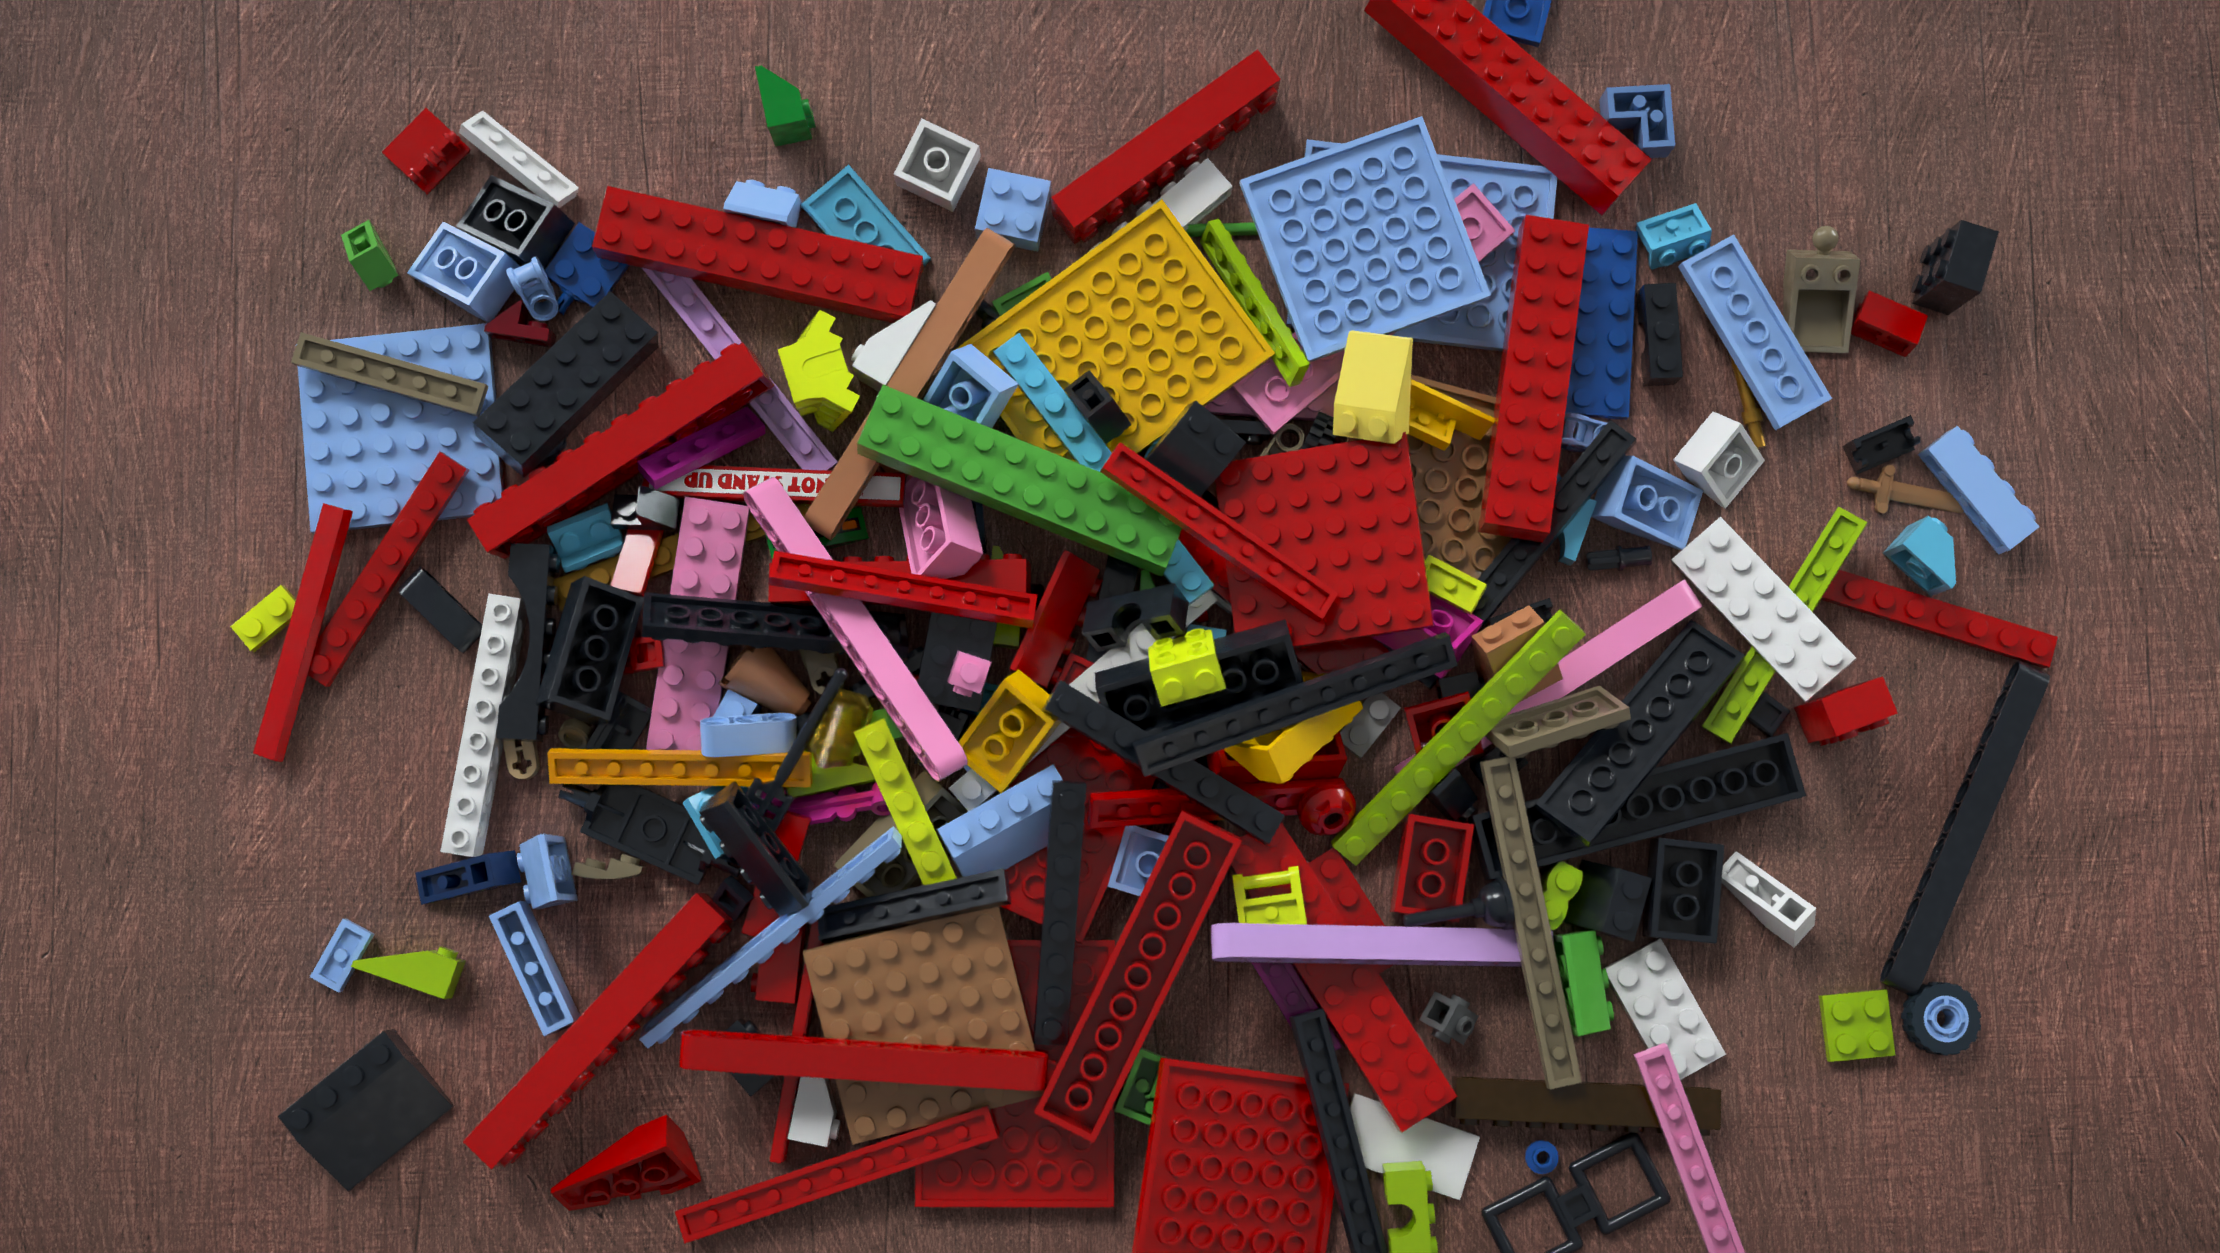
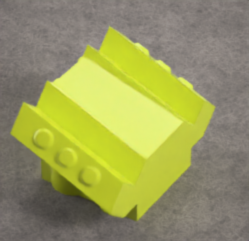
(819, 373)

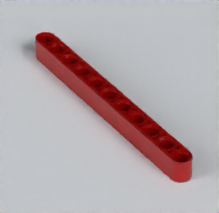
(863, 1060)

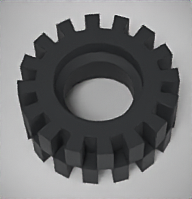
(1321, 432)

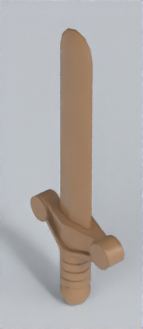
(1887, 489)

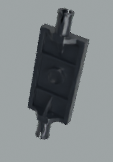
(647, 829)

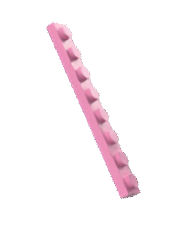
(1688, 1150)

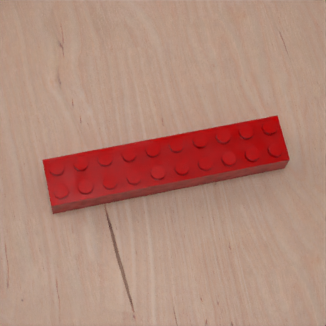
(1516, 95)
(757, 255)
(1534, 379)
(612, 456)
(1138, 975)
(1354, 996)
(598, 1031)

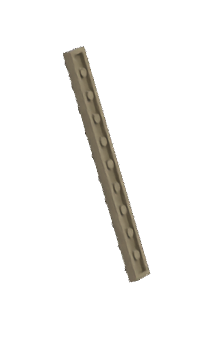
(1531, 922)

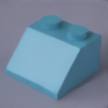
(1925, 555)

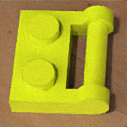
(1270, 909)

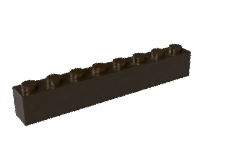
(1575, 1104)

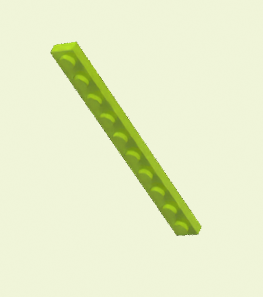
(1458, 737)

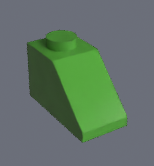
(369, 256)

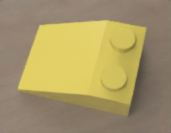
(1374, 388)

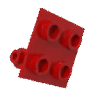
(426, 151)

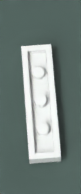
(518, 159)

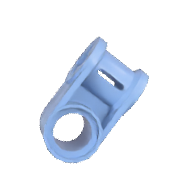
(532, 285)
(1585, 431)

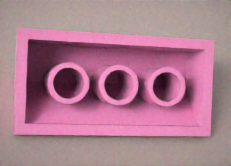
(939, 530)

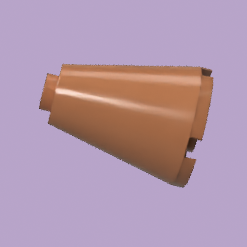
(766, 681)

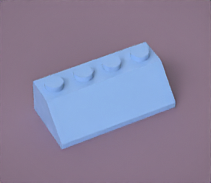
(1003, 827)

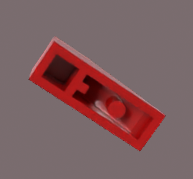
(780, 975)

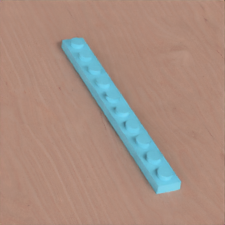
(1084, 444)

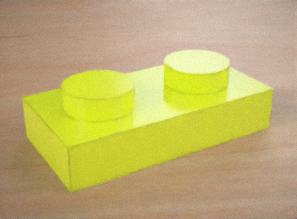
(1453, 585)
(265, 618)

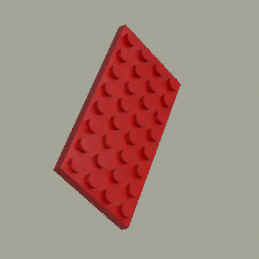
(1103, 771)

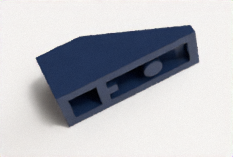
(468, 877)

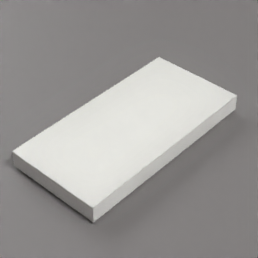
(1439, 1146)

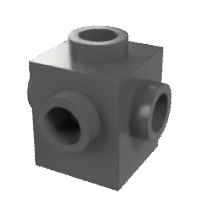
(1449, 1018)

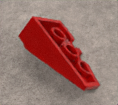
(640, 1162)

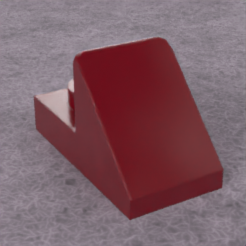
(512, 327)

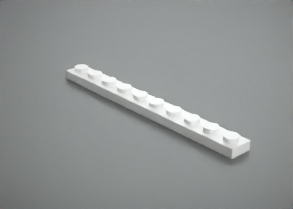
(974, 790)

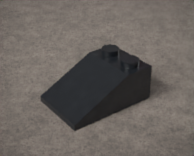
(516, 222)
(1195, 448)

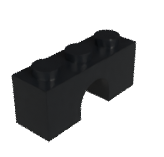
(1662, 351)
(1111, 619)

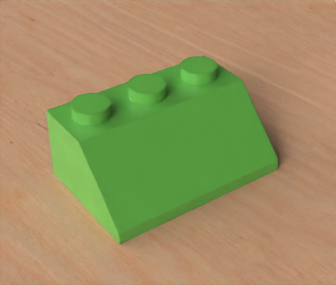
(1583, 981)

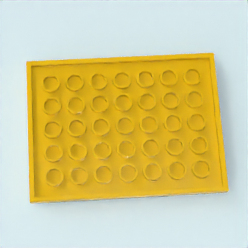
(1143, 321)

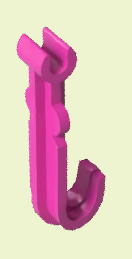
(828, 806)

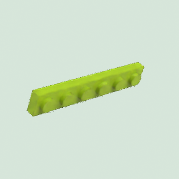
(1254, 301)

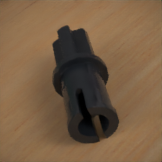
(1619, 558)

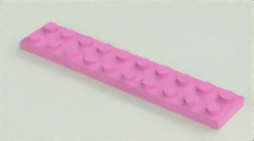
(1267, 390)

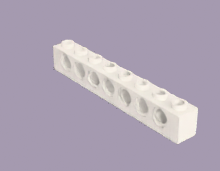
(479, 746)

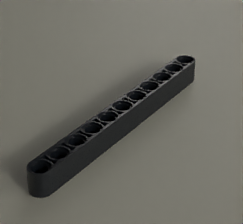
(1964, 829)

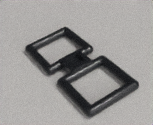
(1581, 1201)

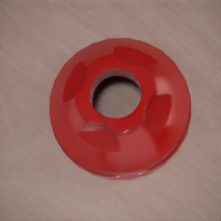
(1322, 801)

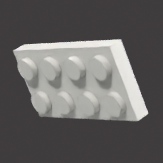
(1664, 1007)

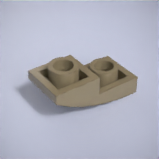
(618, 868)

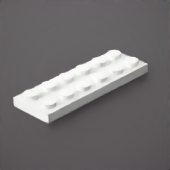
(1763, 610)

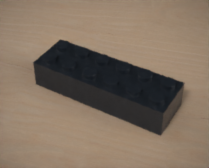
(566, 384)
(1251, 665)

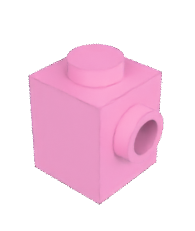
(968, 673)

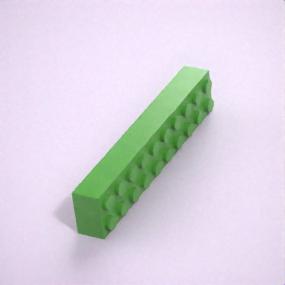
(1016, 479)

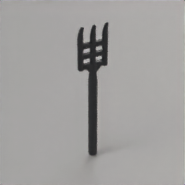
(775, 787)

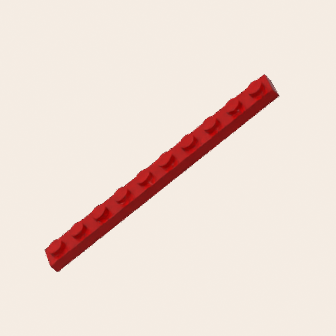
(837, 1174)

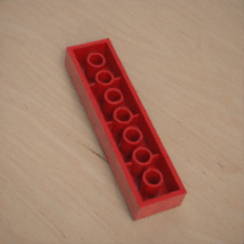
(1166, 147)

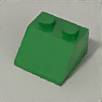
(785, 111)

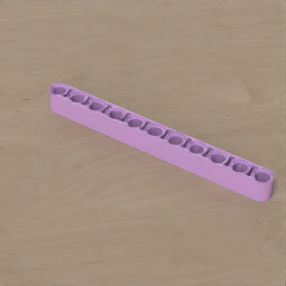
(1364, 945)

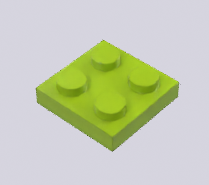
(1856, 1025)

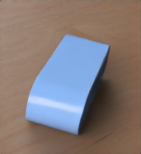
(747, 734)

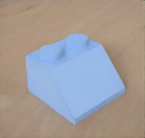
(763, 203)

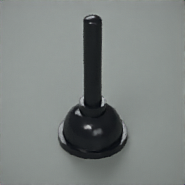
(1492, 905)

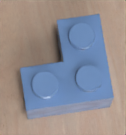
(1645, 111)

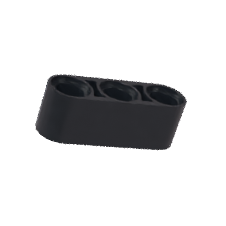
(441, 609)

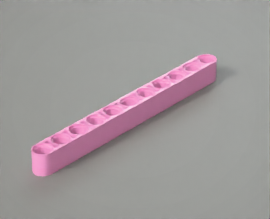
(861, 638)
(1610, 647)

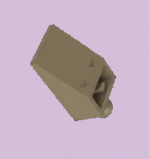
(1822, 305)

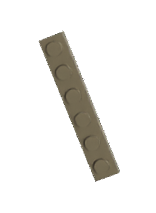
(389, 374)

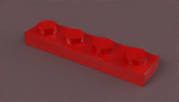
(1346, 893)

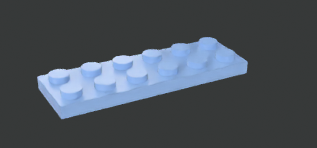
(1754, 332)

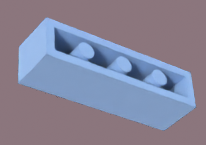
(1979, 490)
(535, 967)

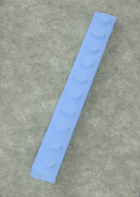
(762, 945)

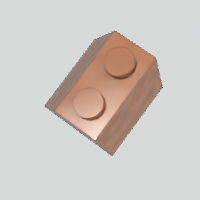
(1502, 640)

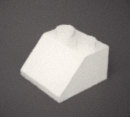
(1719, 458)

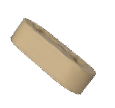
(513, 757)

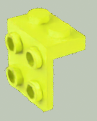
(1185, 667)

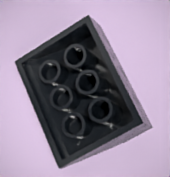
(366, 1109)

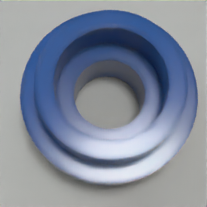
(1531, 1157)

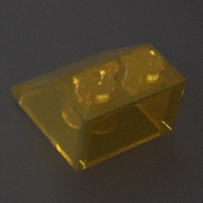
(834, 739)

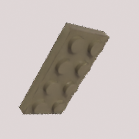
(1558, 721)

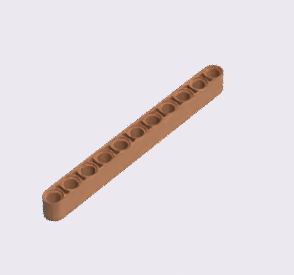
(914, 374)

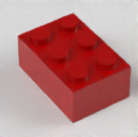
(1846, 712)
(1431, 864)

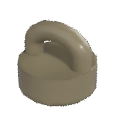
(575, 733)

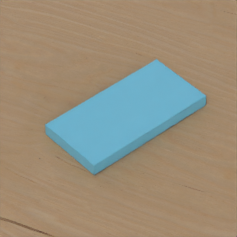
(853, 212)

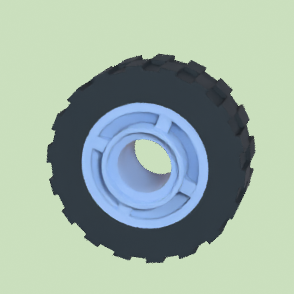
(1960, 1023)

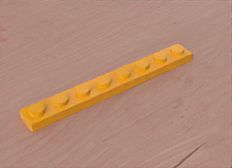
(669, 768)

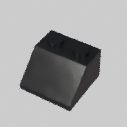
(1608, 900)

